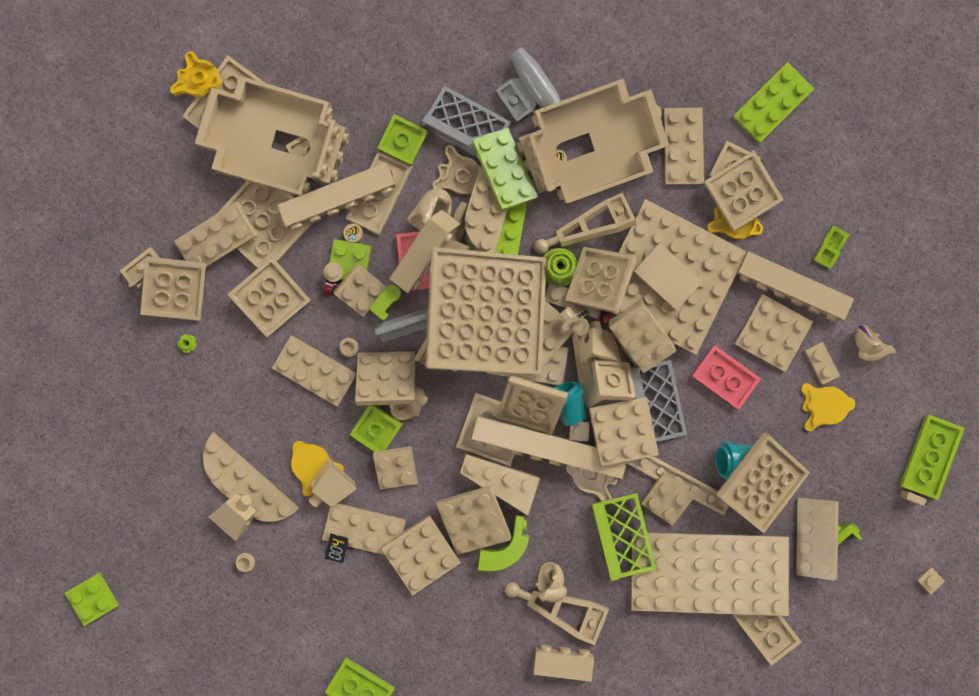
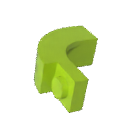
(506, 556)

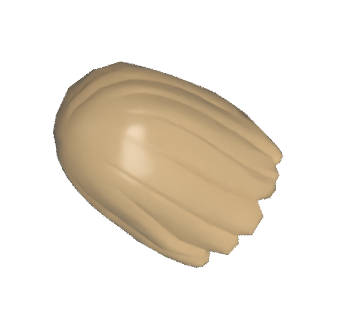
(429, 205)

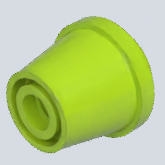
(557, 276)

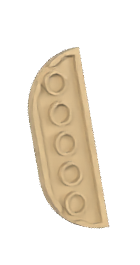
(484, 216)
(237, 476)

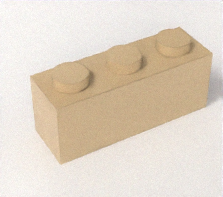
(563, 663)

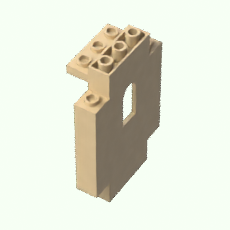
(244, 128)
(620, 133)

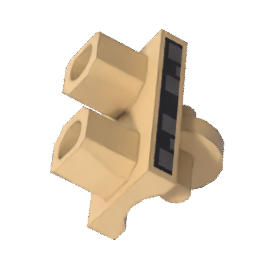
(574, 318)

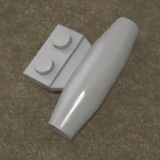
(530, 89)

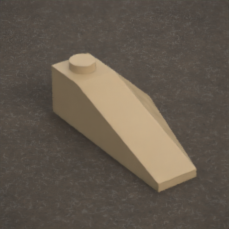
(585, 378)

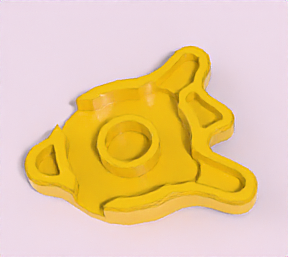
(196, 78)
(720, 224)
(826, 405)
(307, 462)

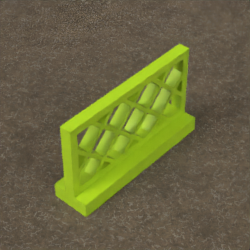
(607, 540)

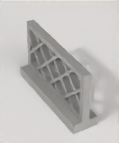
(452, 134)
(403, 325)
(639, 393)

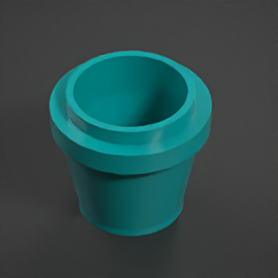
(574, 406)
(729, 456)

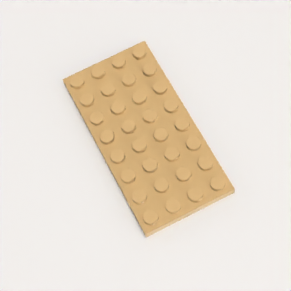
(712, 574)

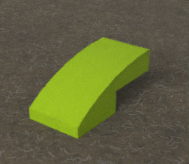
(831, 246)

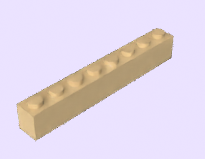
(543, 445)

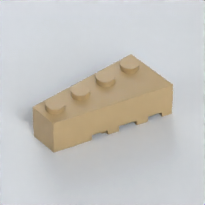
(417, 260)
(507, 482)

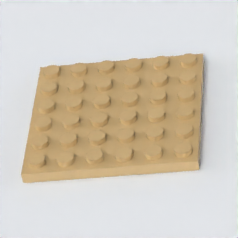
(701, 252)
(485, 311)

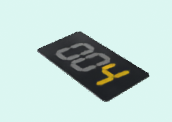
(336, 548)

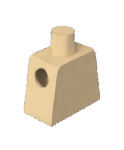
(598, 345)
(330, 485)
(234, 516)

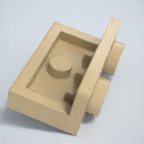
(135, 269)

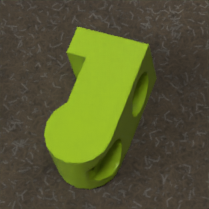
(385, 300)

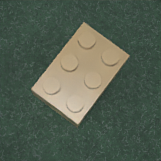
(642, 336)

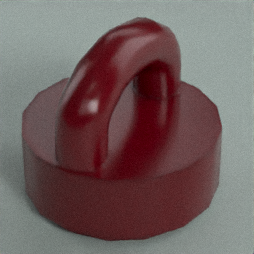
(328, 287)
(605, 319)

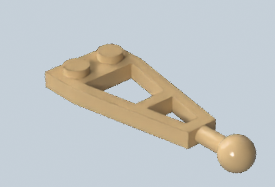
(619, 211)
(592, 621)

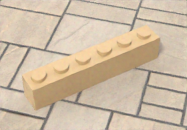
(337, 196)
(794, 286)

